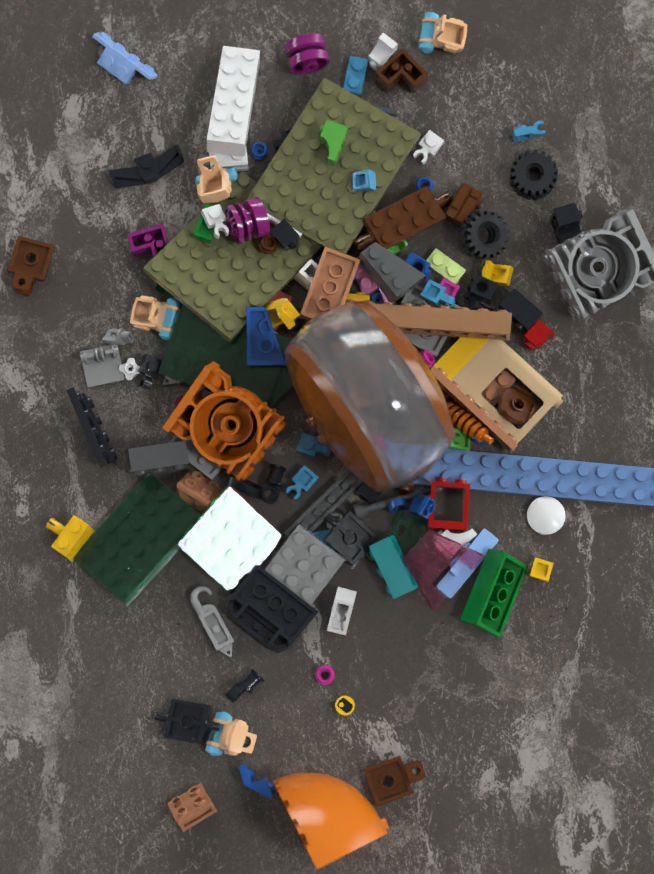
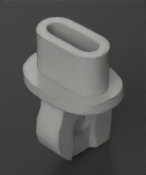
(118, 336)

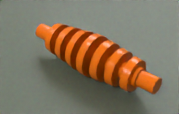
(469, 424)

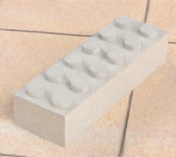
(233, 101)

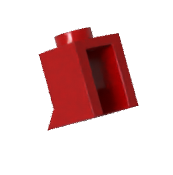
(537, 336)

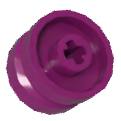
(307, 54)

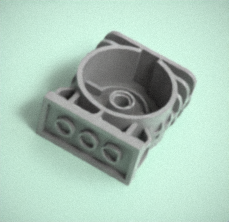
(628, 252)

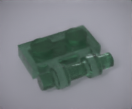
(413, 533)

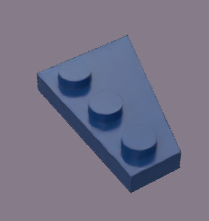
(261, 339)

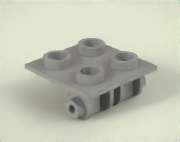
(102, 365)

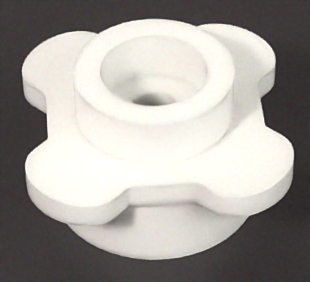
(125, 369)

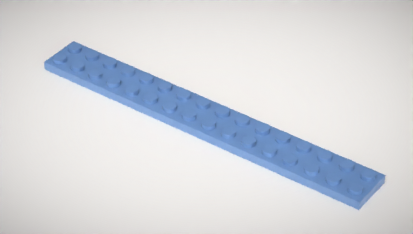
(546, 477)

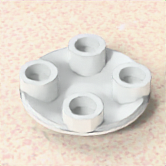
(546, 515)

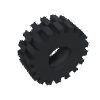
(524, 184)
(496, 232)

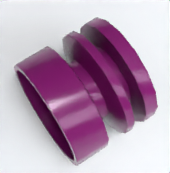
(247, 220)

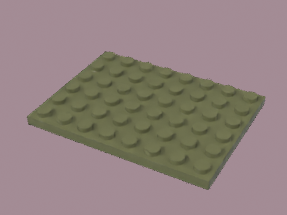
(319, 196)
(226, 277)

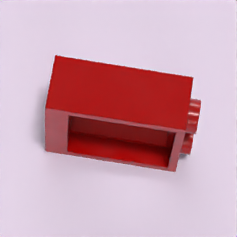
(450, 525)

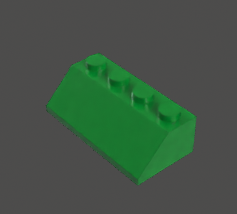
(494, 592)

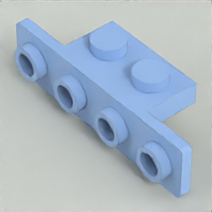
(119, 61)
(460, 571)

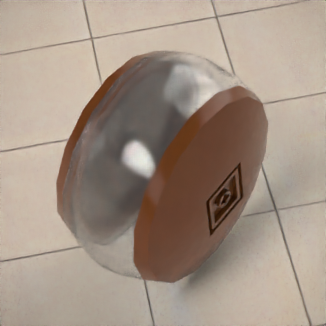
(369, 395)

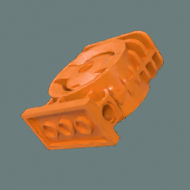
(238, 459)

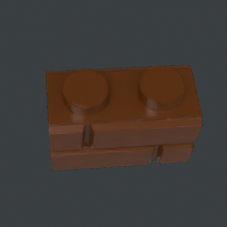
(463, 204)

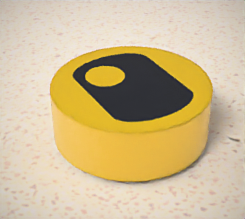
(344, 705)

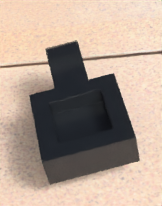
(149, 368)

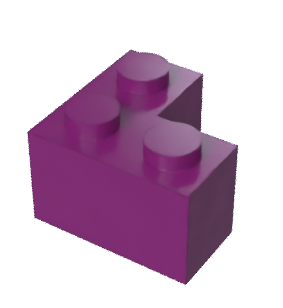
(148, 241)

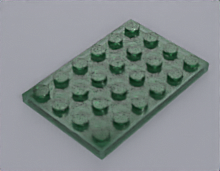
(198, 344)
(137, 539)

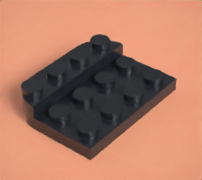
(90, 424)
(269, 610)

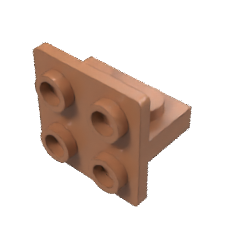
(197, 490)
(191, 807)

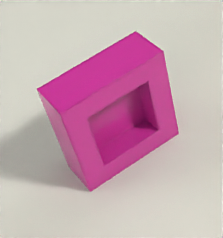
(451, 288)

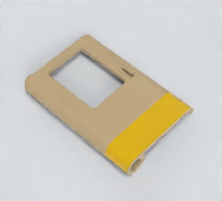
(477, 362)

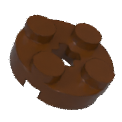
(509, 411)

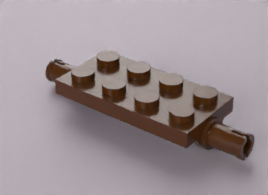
(403, 219)

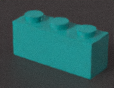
(392, 567)

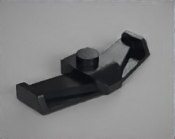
(147, 168)

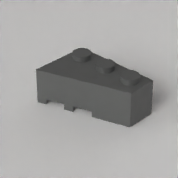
(389, 272)
(156, 457)

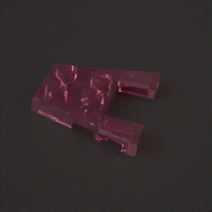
(432, 557)

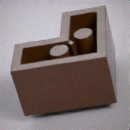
(401, 68)

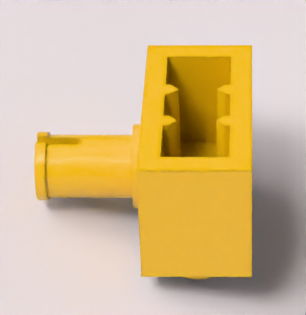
(70, 537)

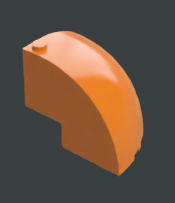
(329, 815)

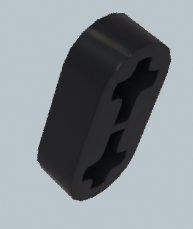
(246, 487)

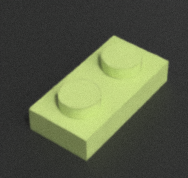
(445, 266)

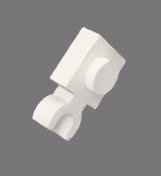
(429, 145)
(215, 218)

